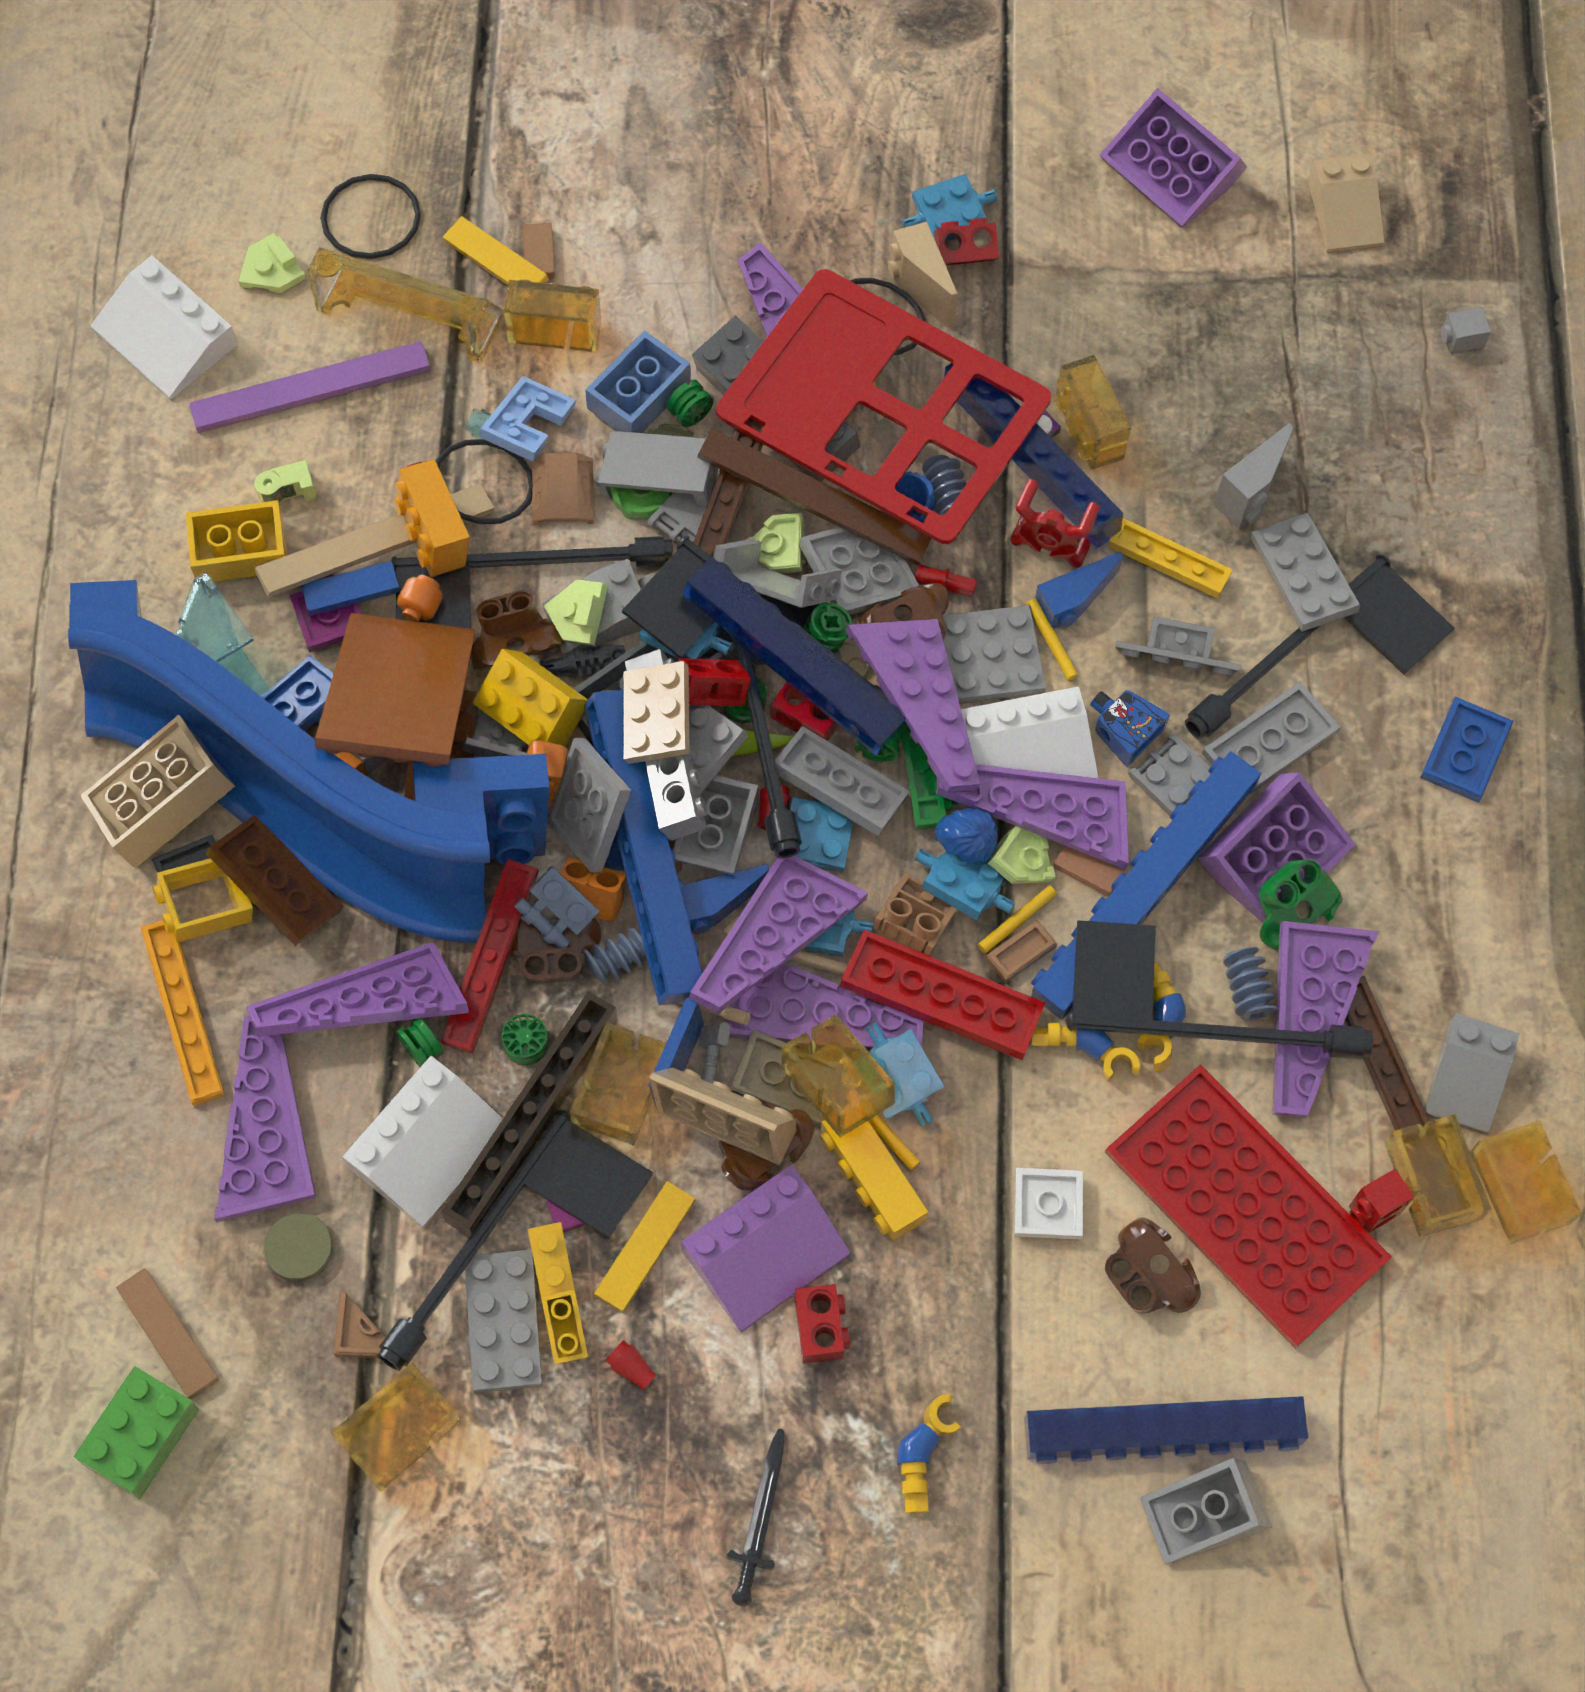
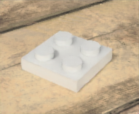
(1048, 1203)

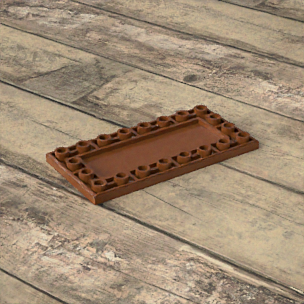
(396, 690)

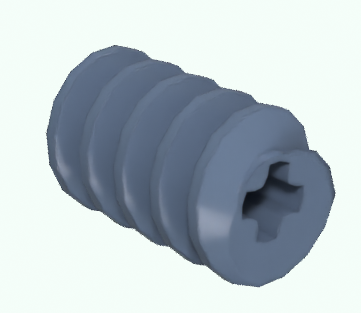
(946, 480)
(616, 956)
(1247, 984)

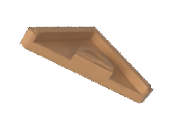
(355, 1332)

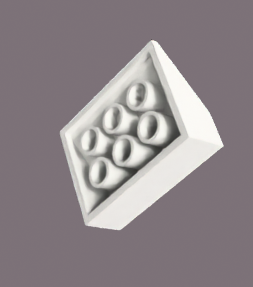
(163, 328)
(1033, 734)
(423, 1142)

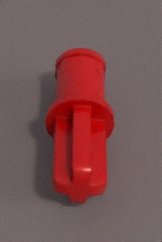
(951, 581)

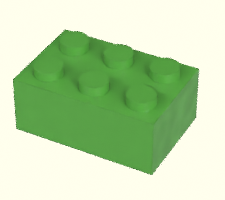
(136, 1432)

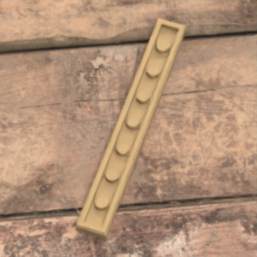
(355, 547)

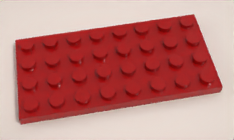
(1248, 1205)

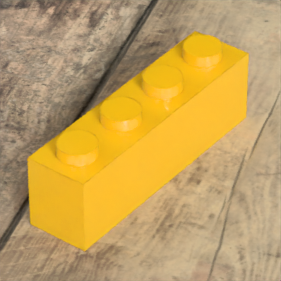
(877, 1179)

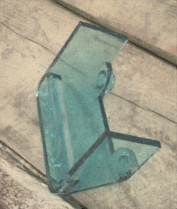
(218, 632)

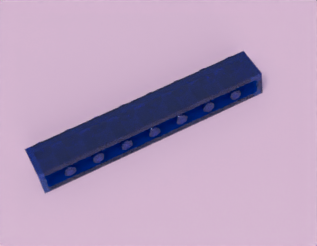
(1043, 461)
(794, 655)
(1165, 1428)

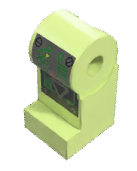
(286, 483)

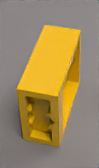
(194, 874)

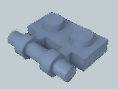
(564, 901)

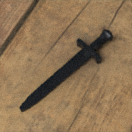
(759, 1523)

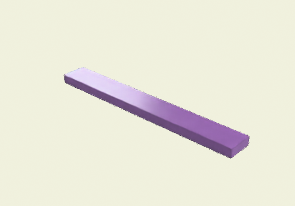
(309, 386)

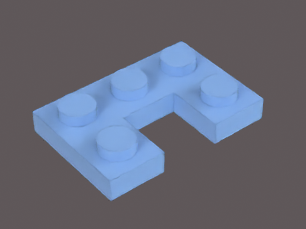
(508, 422)

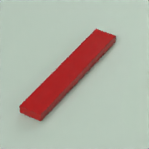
(490, 956)

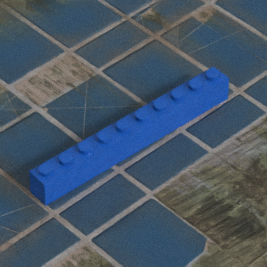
(647, 861)
(1156, 869)

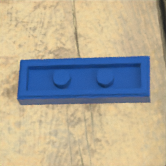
(350, 588)

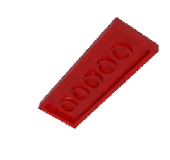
(942, 994)

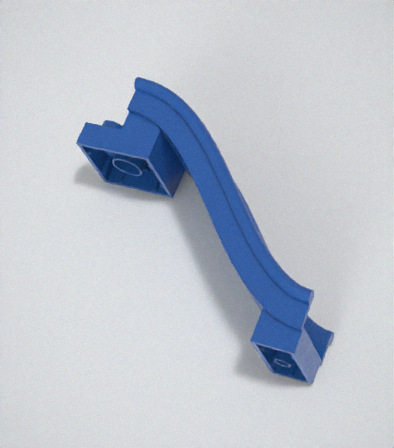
(377, 850)

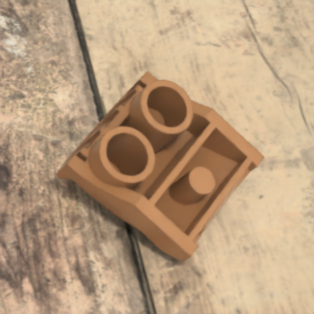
(562, 488)
(913, 916)

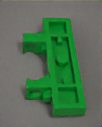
(926, 804)

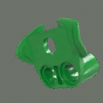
(1315, 889)

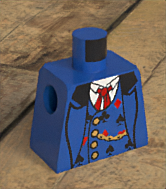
(1128, 724)

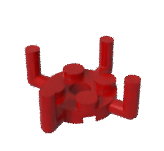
(1051, 530)

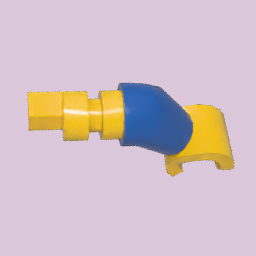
(1168, 1007)
(1094, 1043)
(915, 1453)

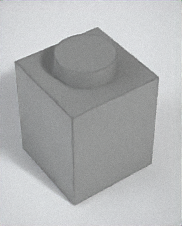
(1465, 330)

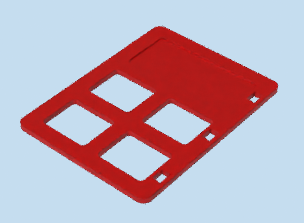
(825, 364)

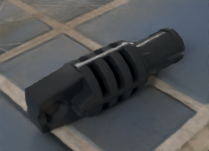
(583, 661)

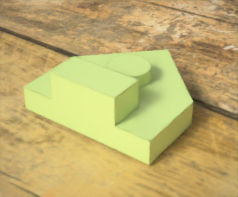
(270, 266)
(780, 543)
(578, 611)
(1023, 857)

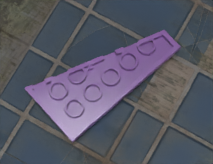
(768, 285)
(919, 681)
(1063, 808)
(780, 920)
(1314, 989)
(387, 990)
(797, 1000)
(265, 1141)

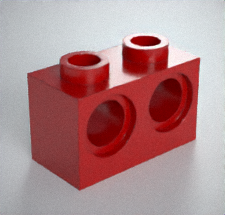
(967, 250)
(717, 682)
(800, 715)
(1381, 1201)
(812, 1323)

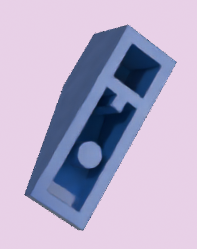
(1071, 594)
(719, 896)

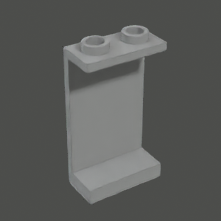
(656, 465)
(810, 590)

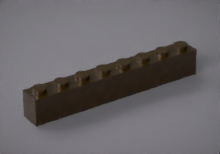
(529, 1115)

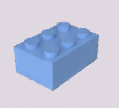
(637, 384)

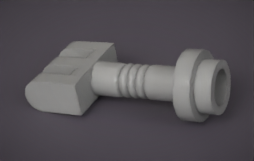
(712, 1038)

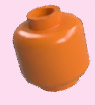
(419, 598)

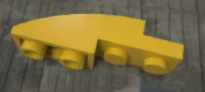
(557, 1293)

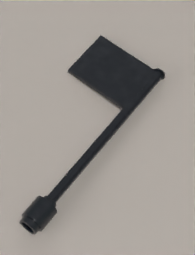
(456, 584)
(671, 616)
(1389, 617)
(780, 823)
(1117, 996)
(565, 1169)

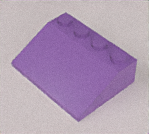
(1173, 159)
(1276, 828)
(765, 1248)

